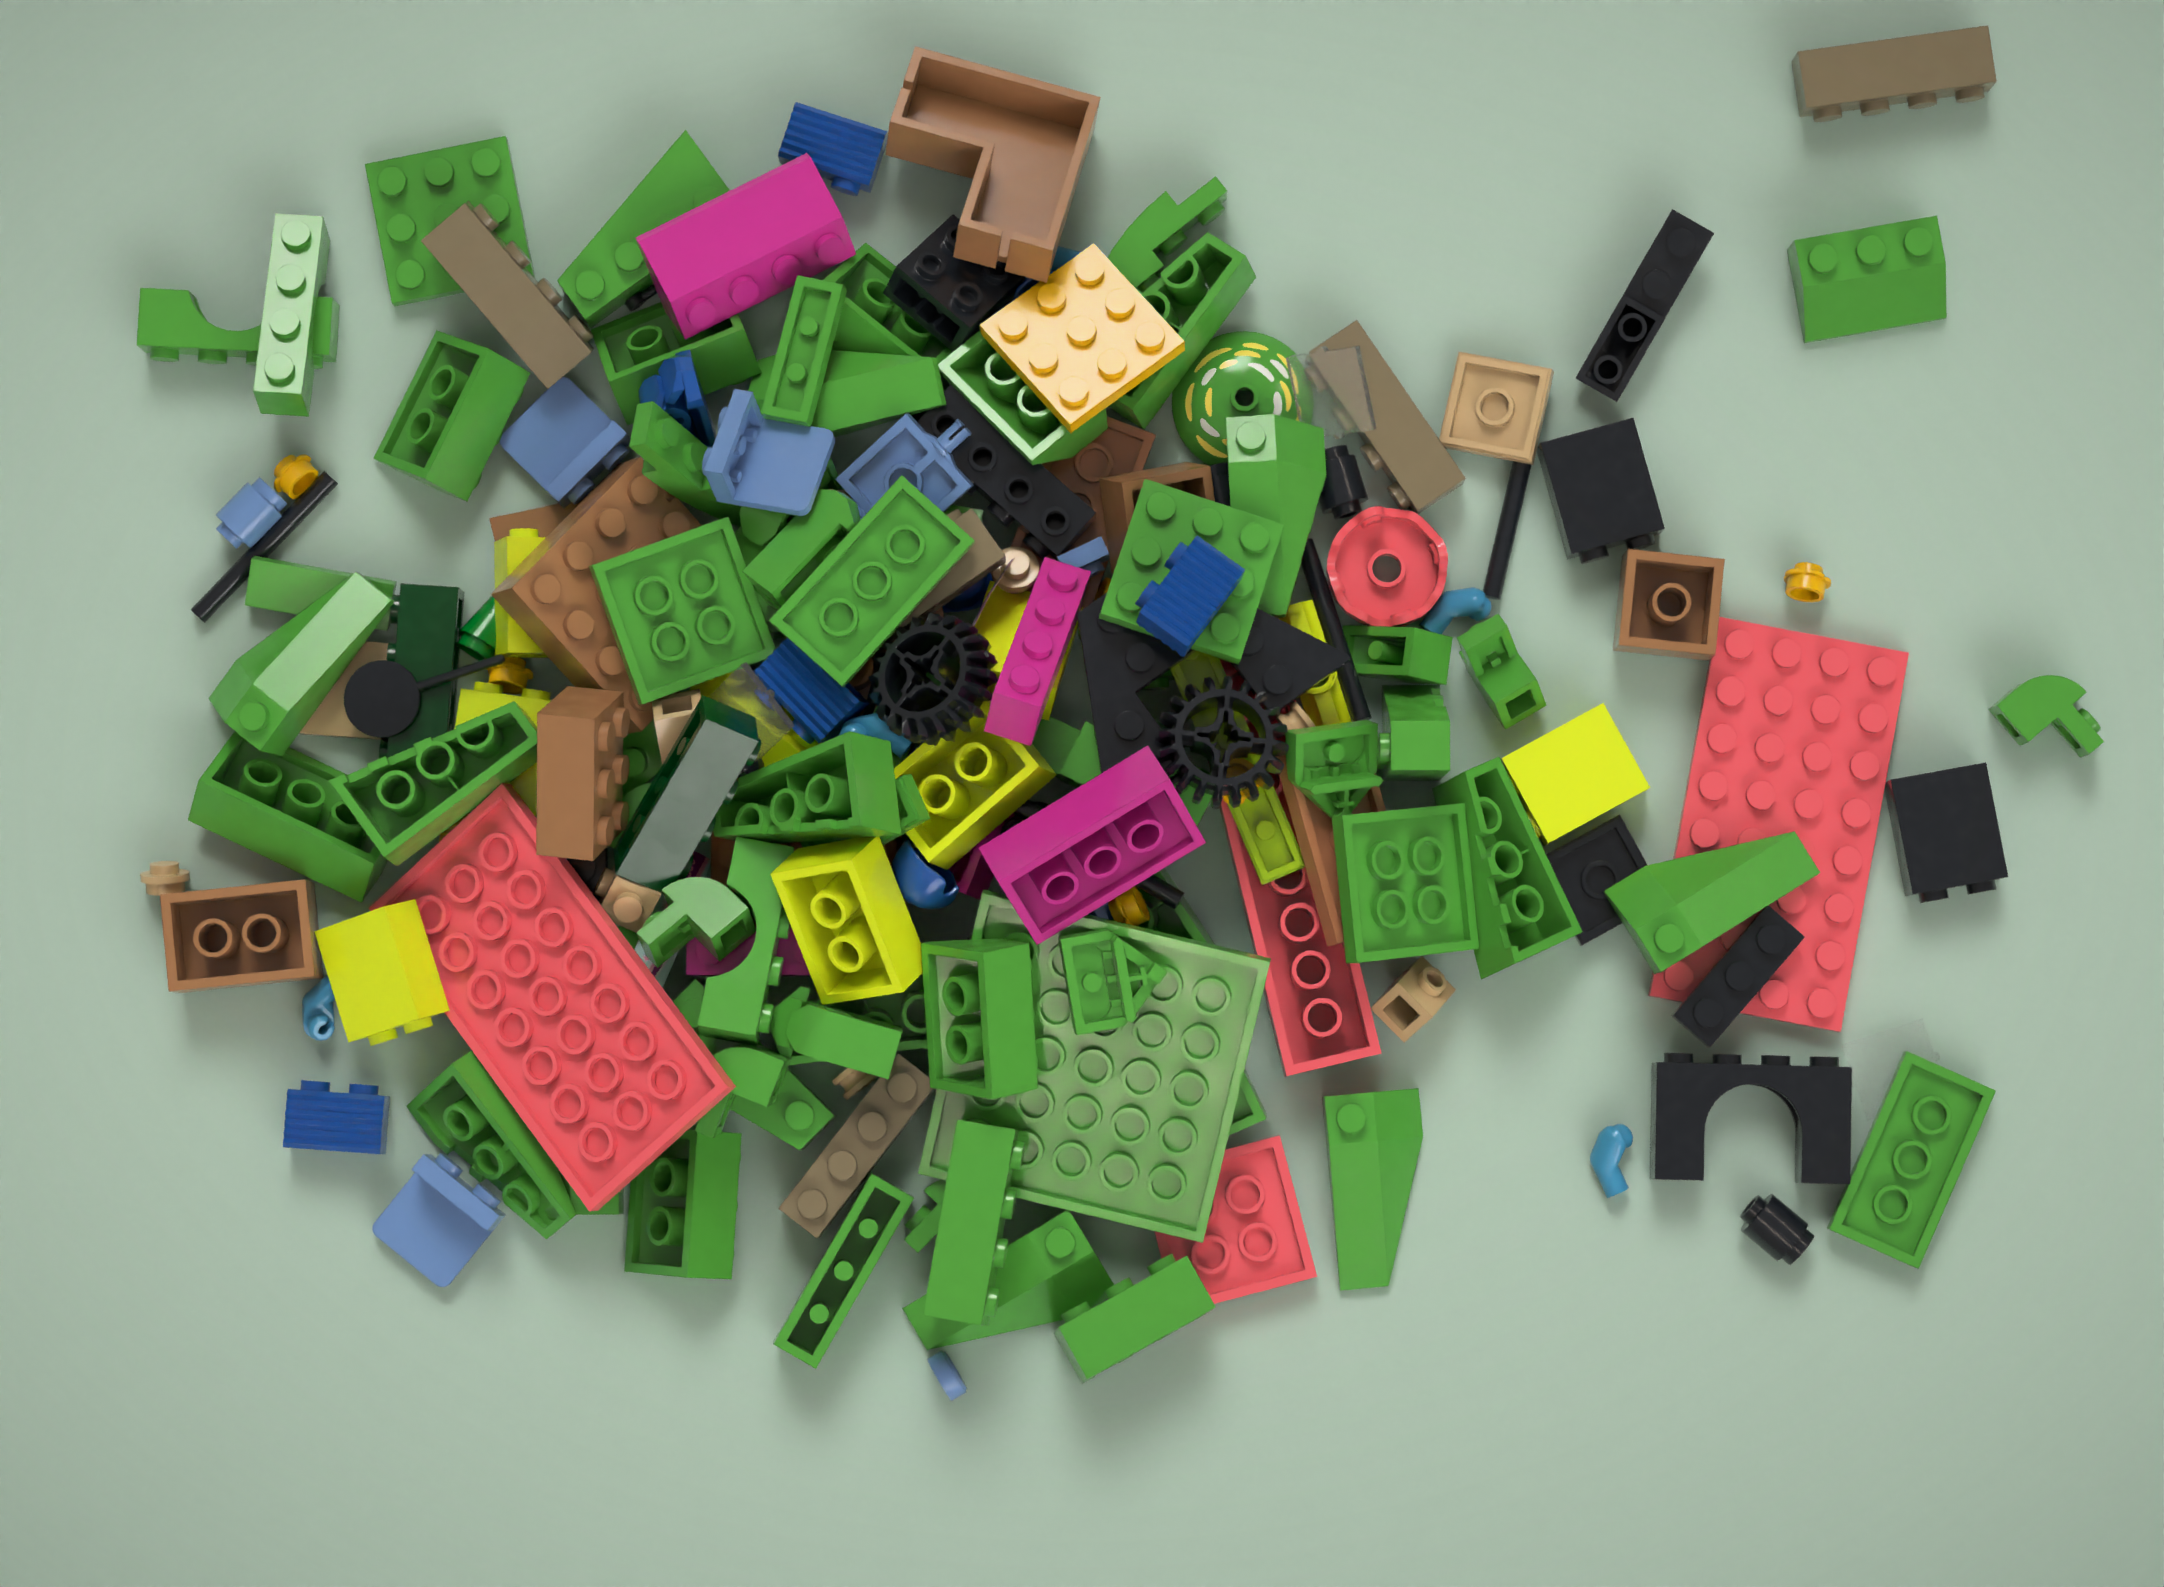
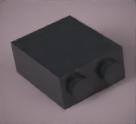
(1600, 490)
(1946, 832)

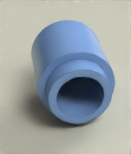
(250, 514)

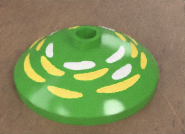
(1209, 389)

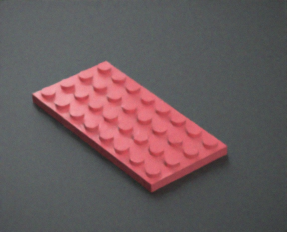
(1786, 743)
(557, 1001)

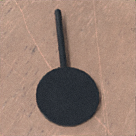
(386, 697)

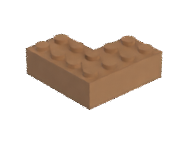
(1010, 136)
(555, 592)

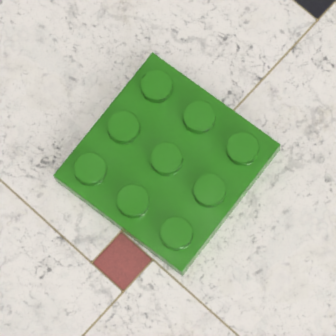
(423, 190)
(1173, 516)
(682, 610)
(1405, 883)

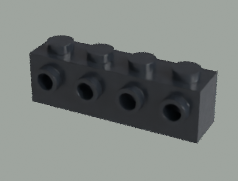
(1014, 487)

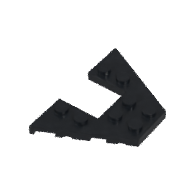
(1126, 661)

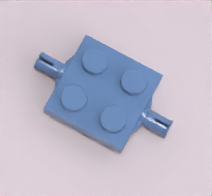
(917, 457)

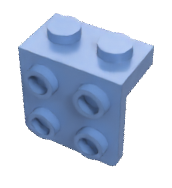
(565, 442)
(765, 460)
(438, 1219)

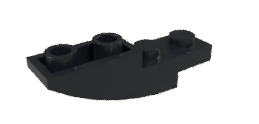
(1644, 305)

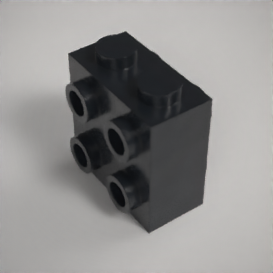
(949, 293)

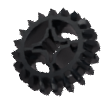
(911, 700)
(1200, 741)

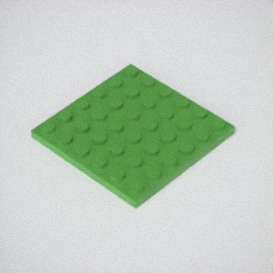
(1129, 1114)

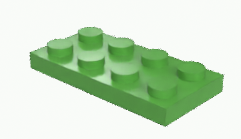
(872, 581)
(1911, 1159)

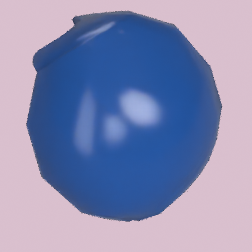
(921, 881)

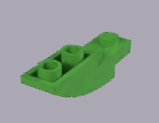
(1163, 229)
(675, 460)

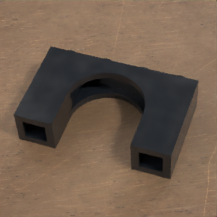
(1814, 1094)

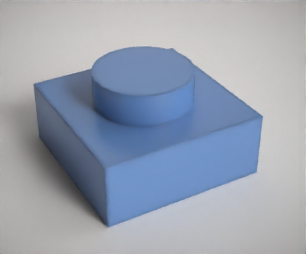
(1087, 556)

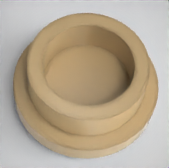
(1021, 572)
(164, 878)

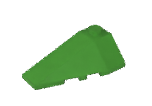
(867, 389)
(1277, 475)
(291, 671)
(1698, 897)
(474, 1118)
(1371, 1168)
(1040, 1281)

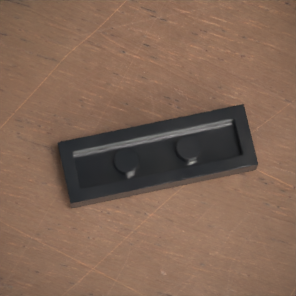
(1738, 976)

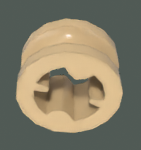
(1295, 718)
(853, 1081)

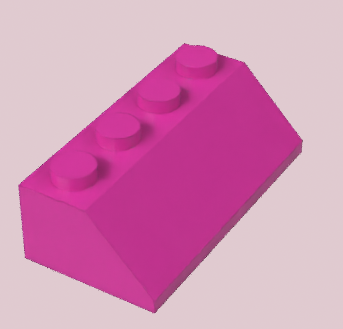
(745, 246)
(1092, 845)

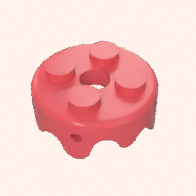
(1393, 534)

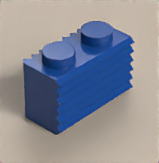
(839, 147)
(1188, 595)
(809, 693)
(336, 1120)

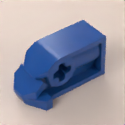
(681, 396)

